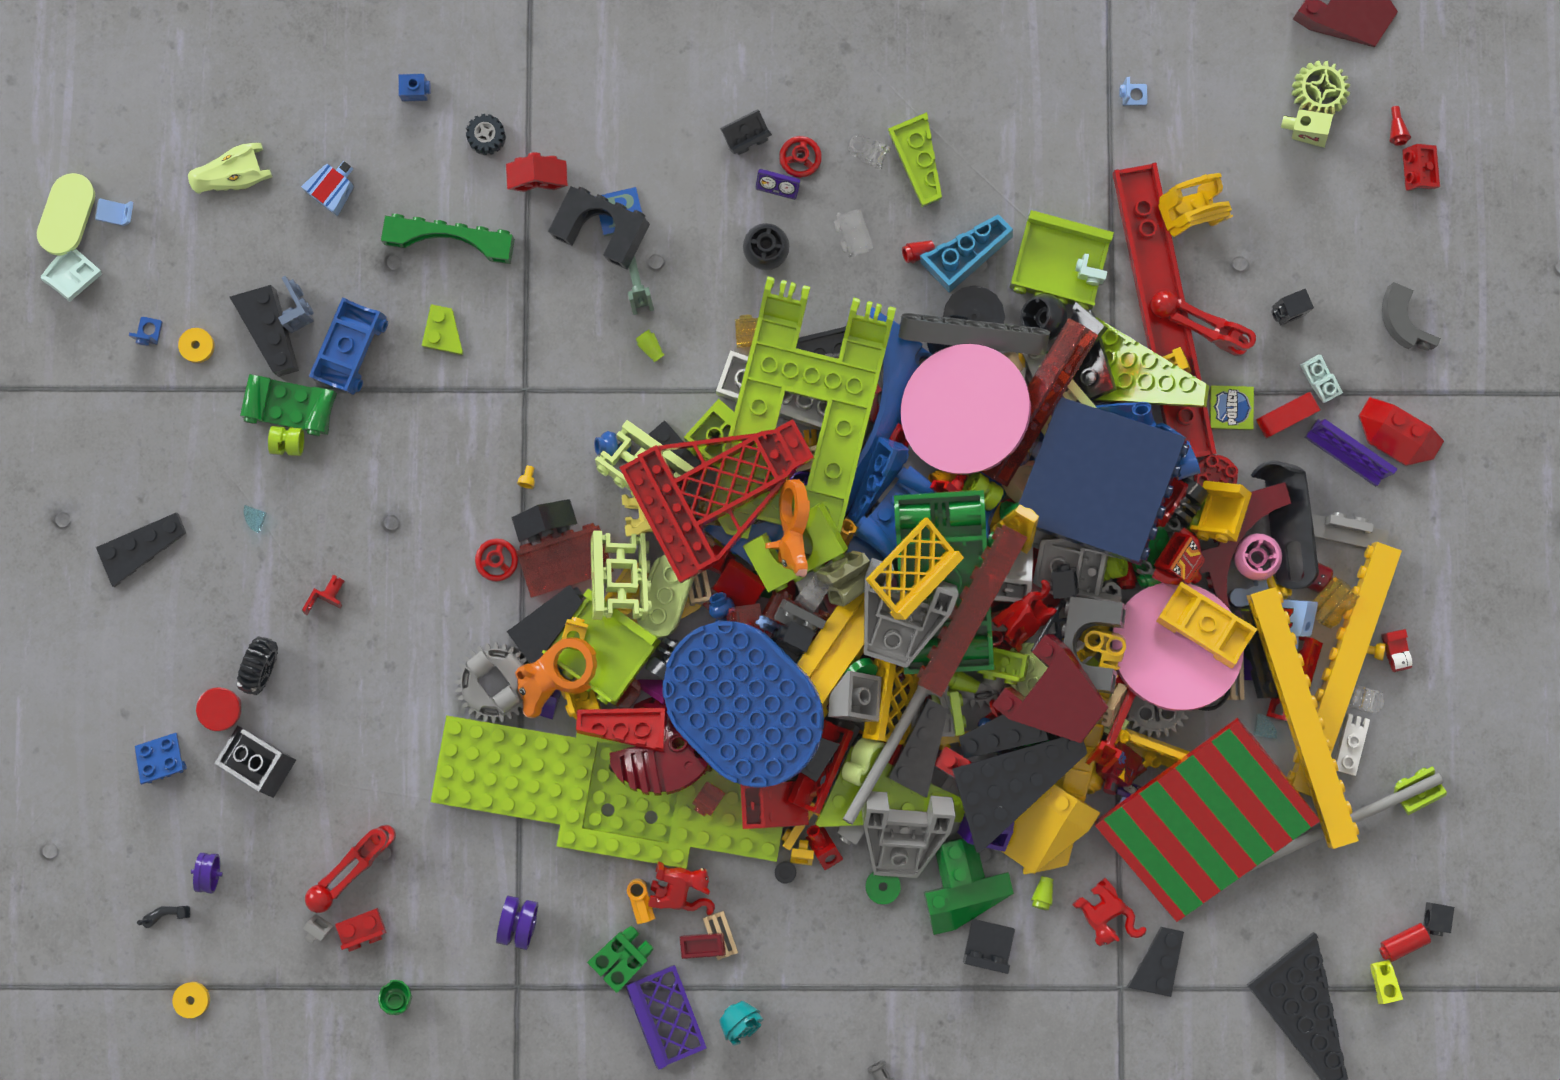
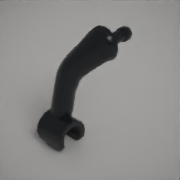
(151, 918)

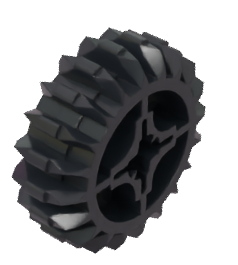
(257, 665)

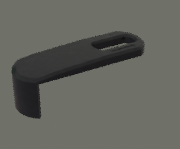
(1291, 521)

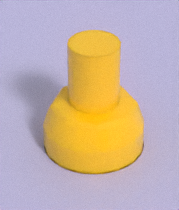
(526, 480)
(1377, 651)

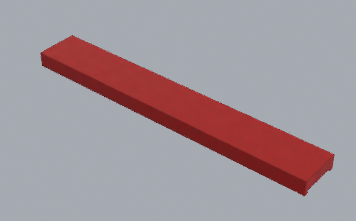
(1154, 271)

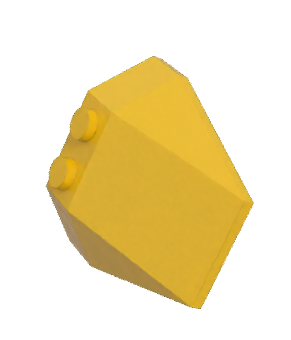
(1049, 828)

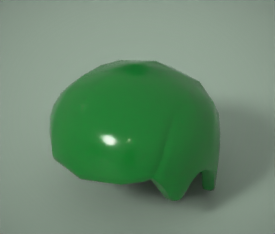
(395, 997)

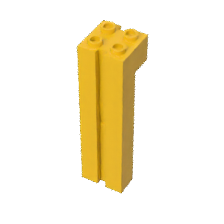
(835, 648)

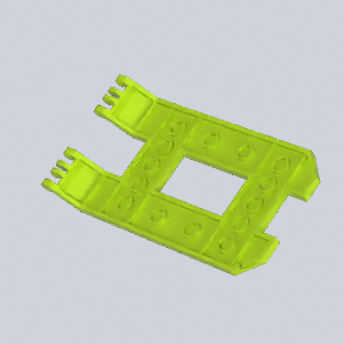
(843, 383)

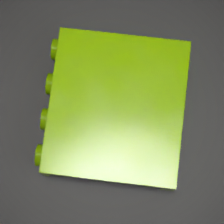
(1050, 258)
(620, 651)

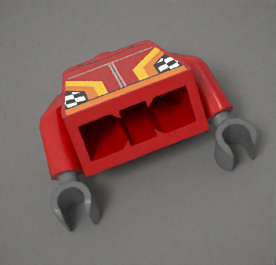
(1179, 559)

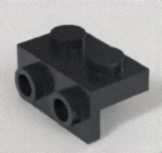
(746, 132)

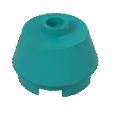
(740, 1021)

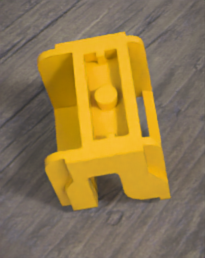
(1184, 212)

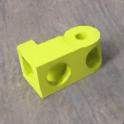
(1385, 982)

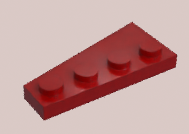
(629, 726)

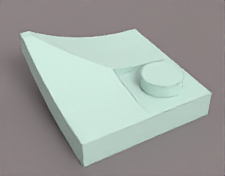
(70, 274)

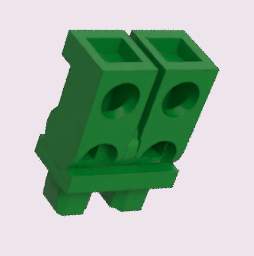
(627, 955)

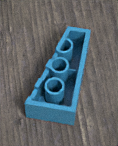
(968, 251)

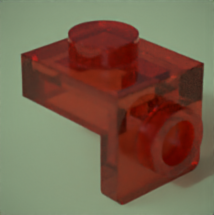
(630, 695)

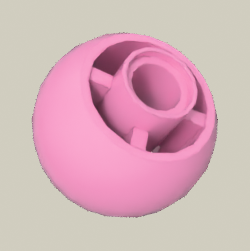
(1252, 570)

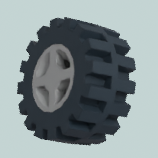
(481, 128)

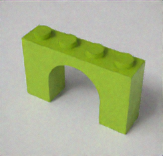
(826, 546)

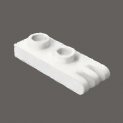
(1351, 744)

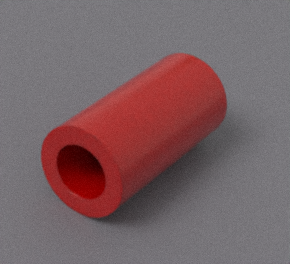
(1404, 943)

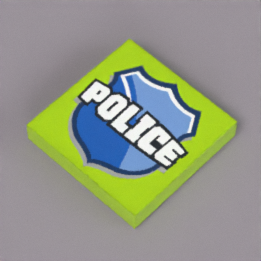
(1231, 407)

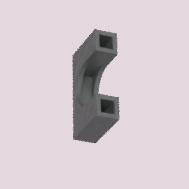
(1086, 613)

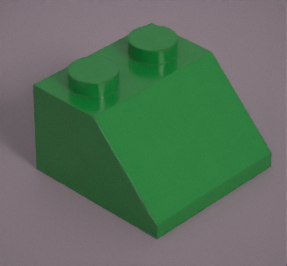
(958, 863)

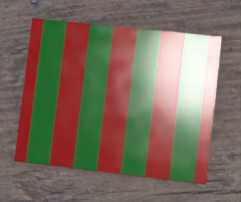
(1207, 820)

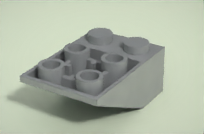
(1019, 579)

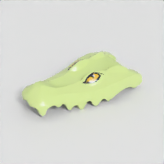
(232, 170)

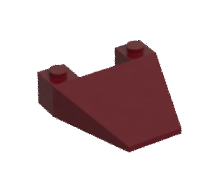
(1348, 19)
(1061, 700)

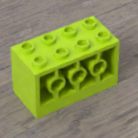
(714, 422)

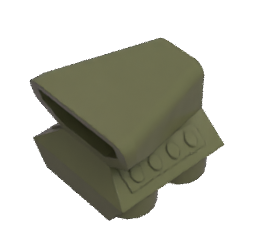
(845, 577)

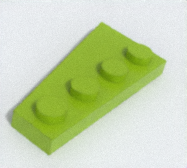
(916, 153)

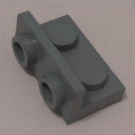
(790, 612)

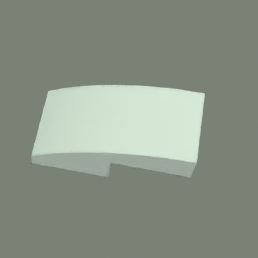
(1320, 378)

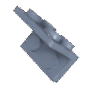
(299, 317)

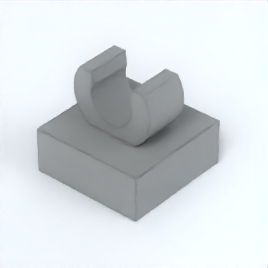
(317, 929)

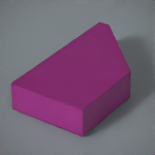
(653, 688)

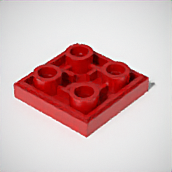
(739, 584)

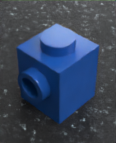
(413, 87)

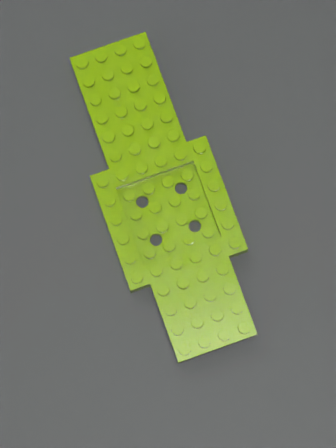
(570, 782)

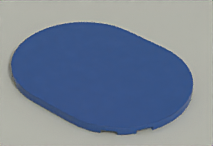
(743, 704)

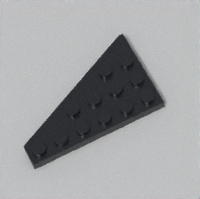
(1007, 784)
(1299, 1002)

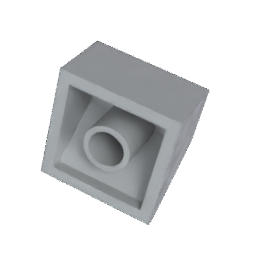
(856, 698)

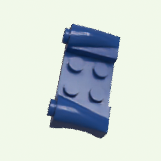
(347, 346)
(880, 526)

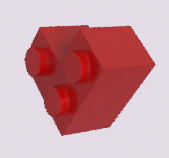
(535, 172)

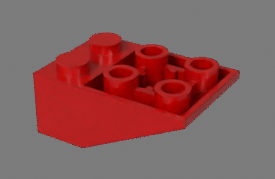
(770, 807)

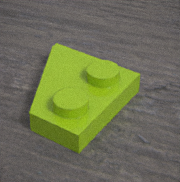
(442, 331)

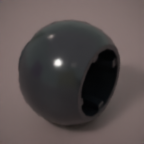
(766, 232)
(1046, 312)

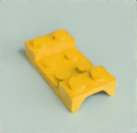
(1206, 624)

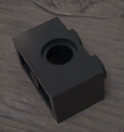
(1292, 307)

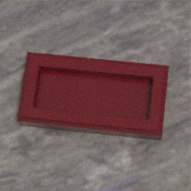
(702, 945)

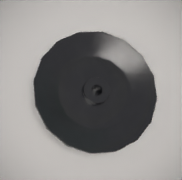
(977, 304)

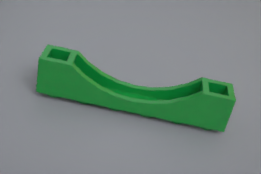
(404, 232)

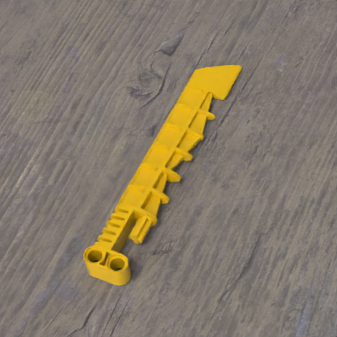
(1078, 777)

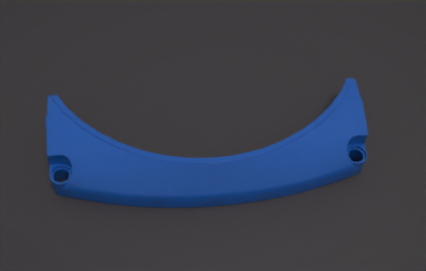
(899, 364)

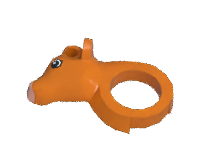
(791, 545)
(542, 677)

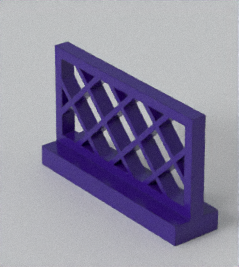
(1349, 452)
(647, 1023)

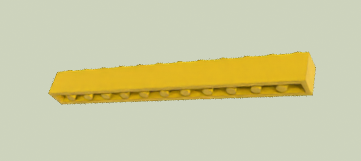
(1351, 647)
(1302, 718)

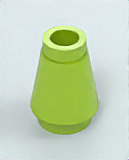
(649, 344)
(963, 682)
(1043, 894)

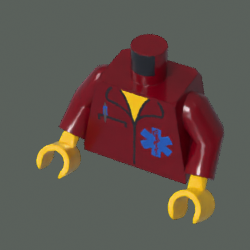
(1127, 767)

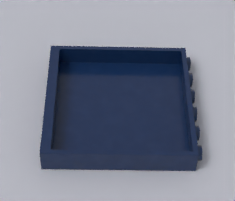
(1103, 480)

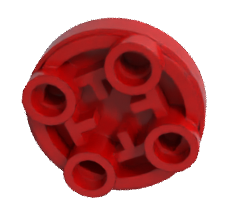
(1216, 469)
(218, 709)

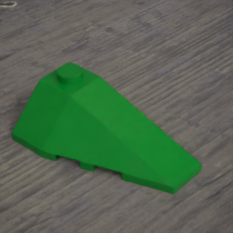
(958, 905)

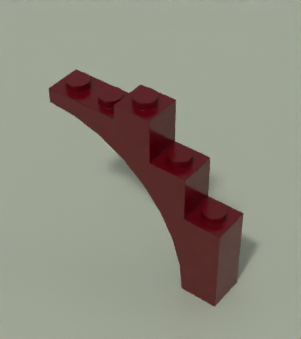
(1218, 558)

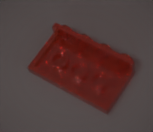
(558, 561)

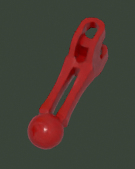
(1225, 333)
(320, 897)

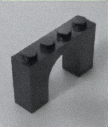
(581, 205)

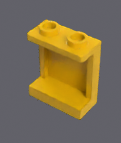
(1222, 512)

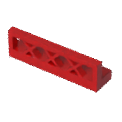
(1310, 655)
(807, 789)

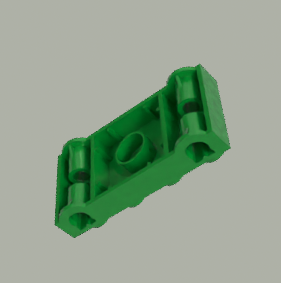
(963, 525)

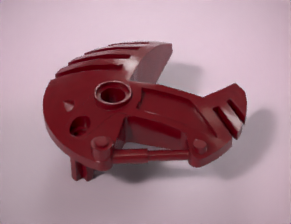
(659, 770)

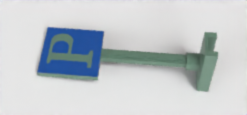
(629, 197)

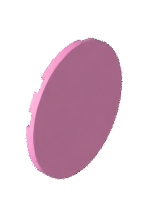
(965, 409)
(1165, 664)

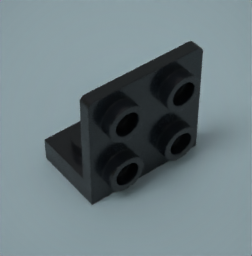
(989, 946)

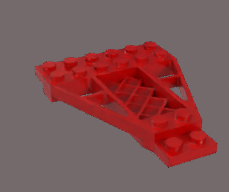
(669, 511)

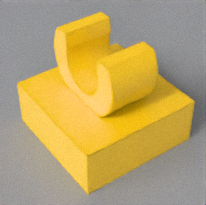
(802, 855)

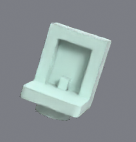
(1091, 275)

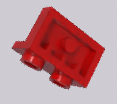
(1421, 167)
(360, 929)

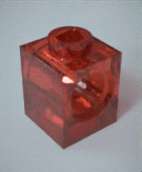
(708, 799)

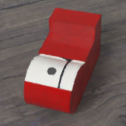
(1397, 650)

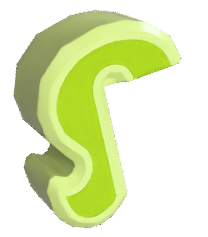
(862, 760)

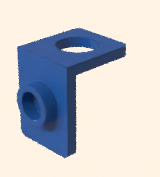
(143, 339)

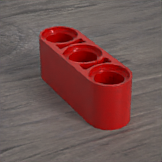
(1288, 415)

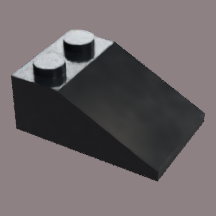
(255, 762)

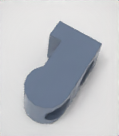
(1238, 598)

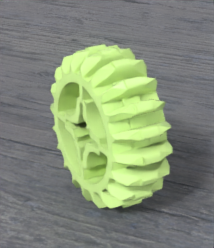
(1304, 88)

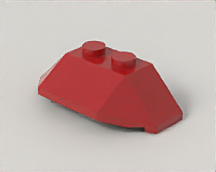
(1398, 433)

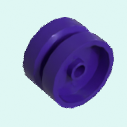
(517, 922)

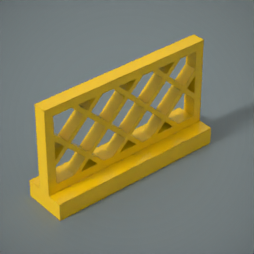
(922, 586)
(887, 671)
(1165, 752)

